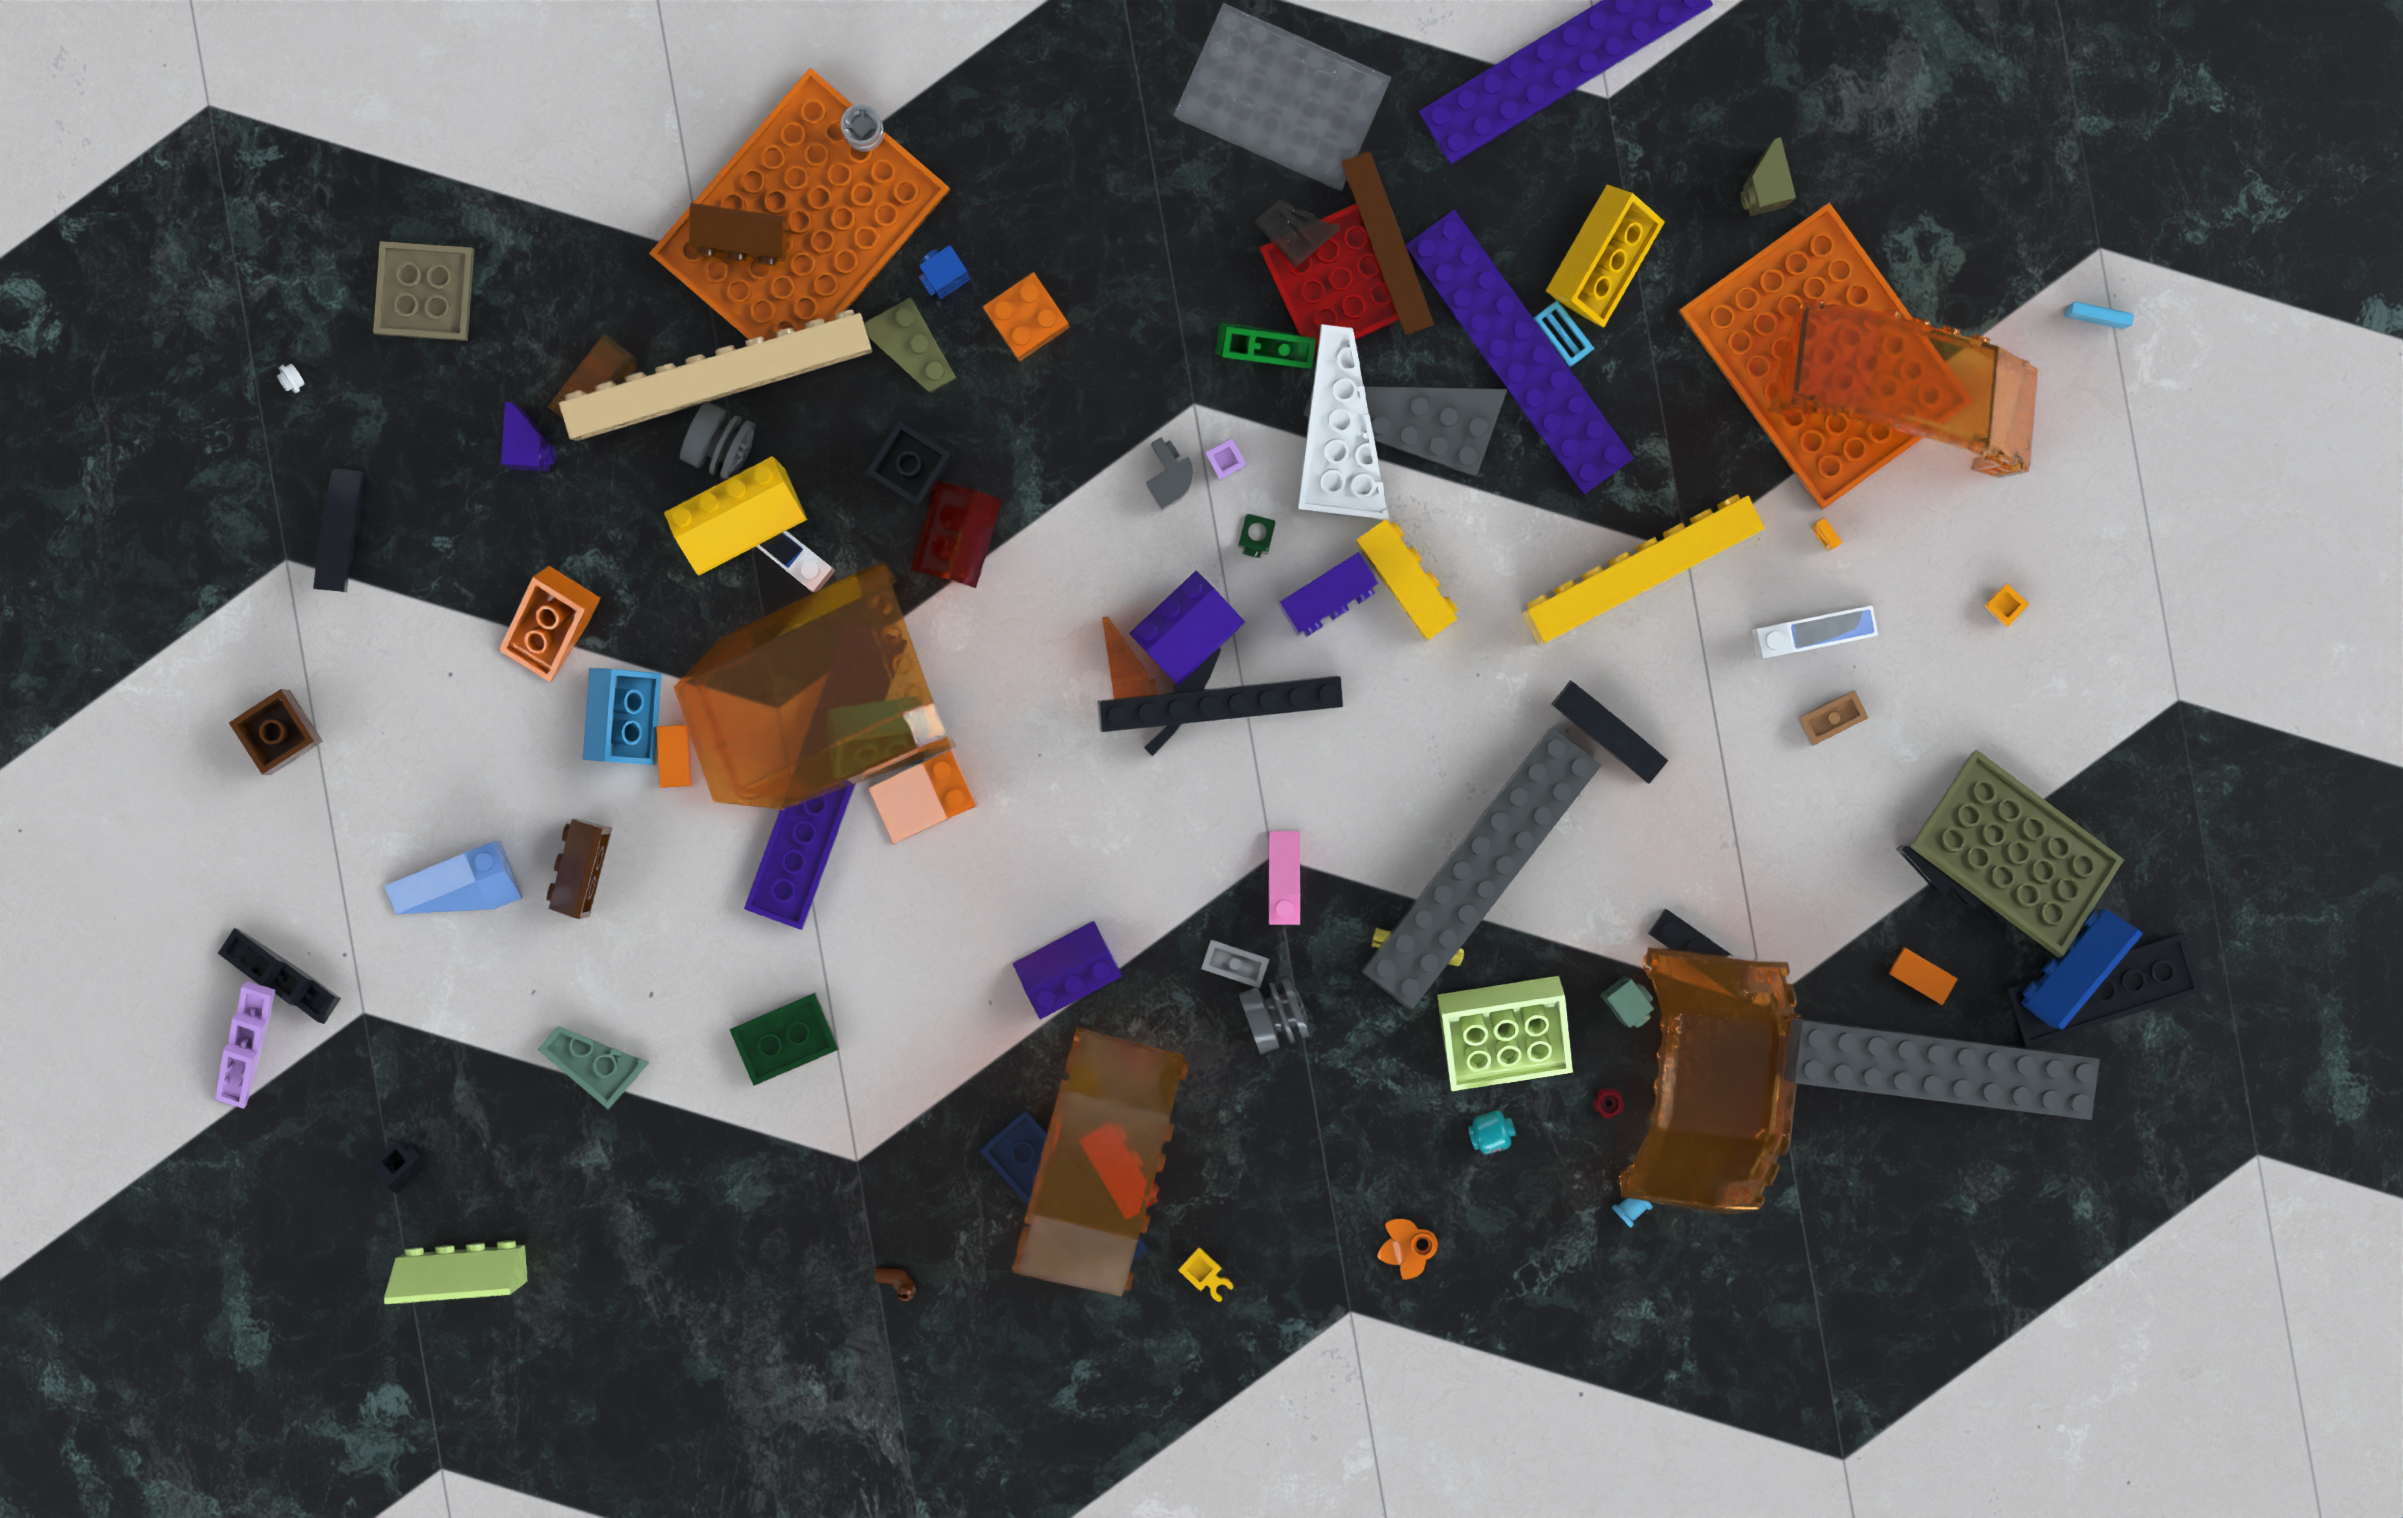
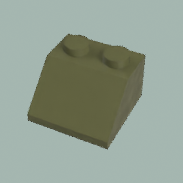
(1769, 183)

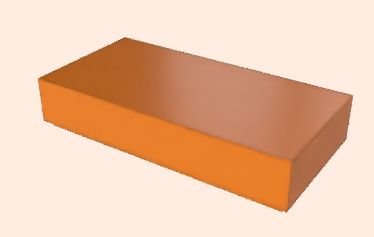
(674, 756)
(1922, 976)

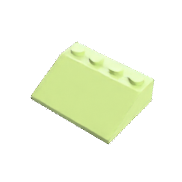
(1505, 1033)
(457, 1273)

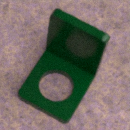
(1250, 546)

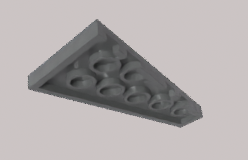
(1434, 423)

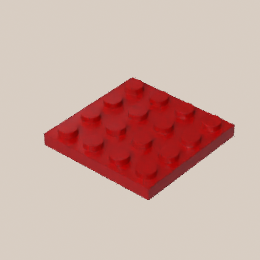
(1336, 283)

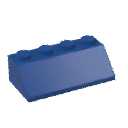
(2081, 970)

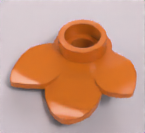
(1402, 1247)

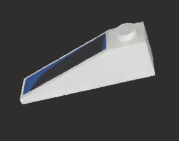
(798, 560)
(1814, 632)

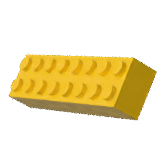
(1645, 569)

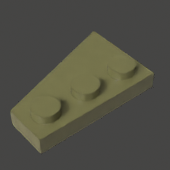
(911, 345)

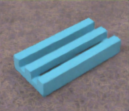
(2099, 315)
(1572, 326)

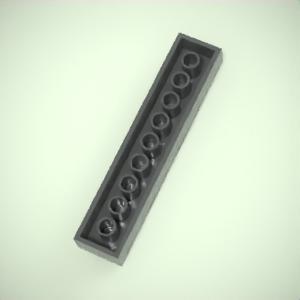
(1480, 868)
(1941, 1069)

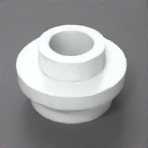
(290, 378)

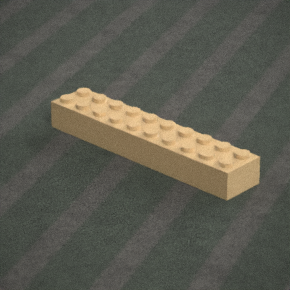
(716, 376)

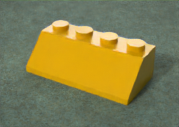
(1605, 255)
(735, 515)

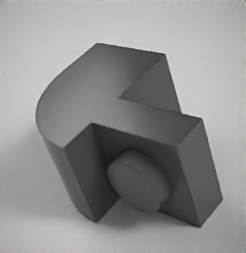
(1175, 480)

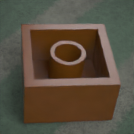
(275, 732)

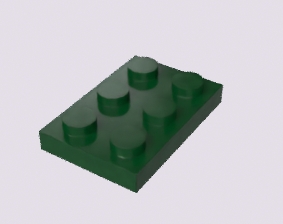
(784, 1039)

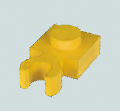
(1202, 1271)

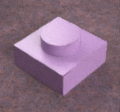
(1226, 459)

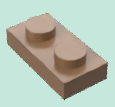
(1833, 717)

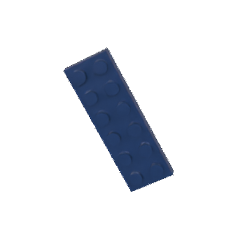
(1017, 1157)

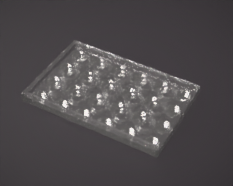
(1281, 96)

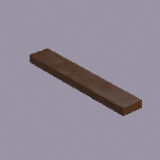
(1387, 243)

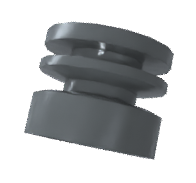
(722, 443)
(1274, 1015)

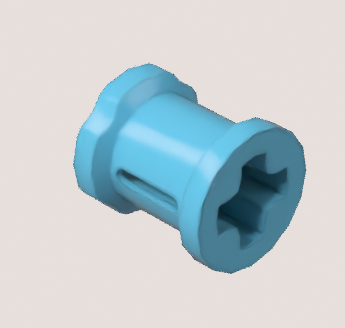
(1631, 1209)

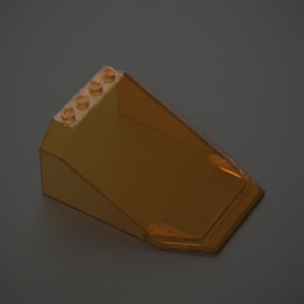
(812, 698)

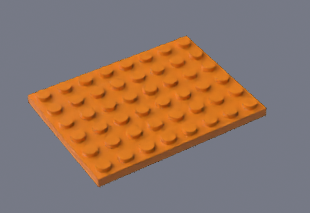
(842, 209)
(1746, 330)

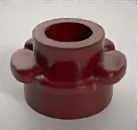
(1600, 1103)

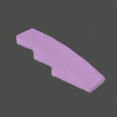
(245, 1044)

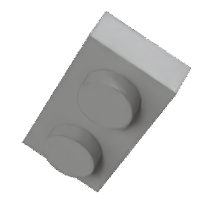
(1235, 963)

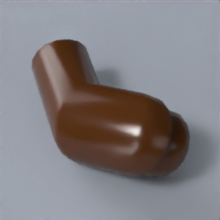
(899, 1280)

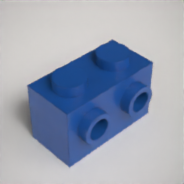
(943, 272)

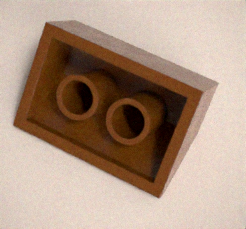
(738, 234)
(579, 868)

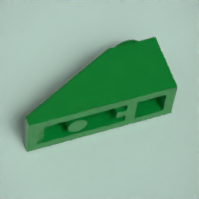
(1265, 345)

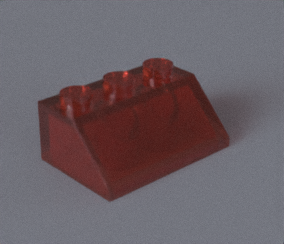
(956, 534)

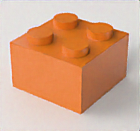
(1026, 316)

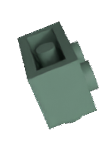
(1629, 1002)

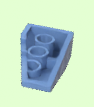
(463, 883)

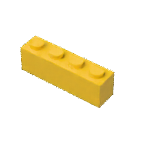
(1406, 578)

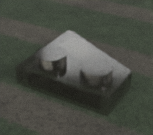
(1295, 231)

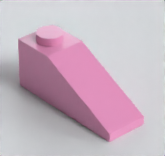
(1284, 878)

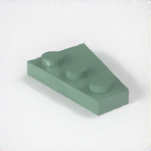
(592, 1065)

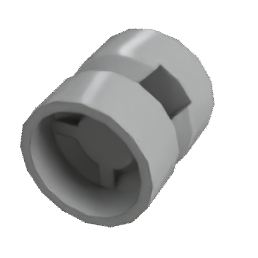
(862, 127)

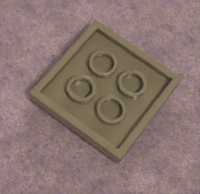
(423, 291)

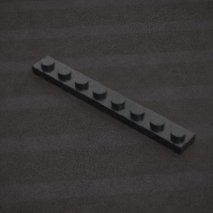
(1219, 703)

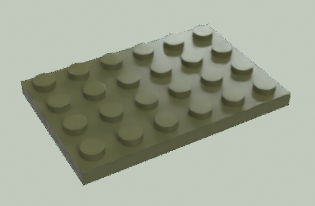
(2017, 853)

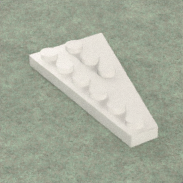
(1340, 446)

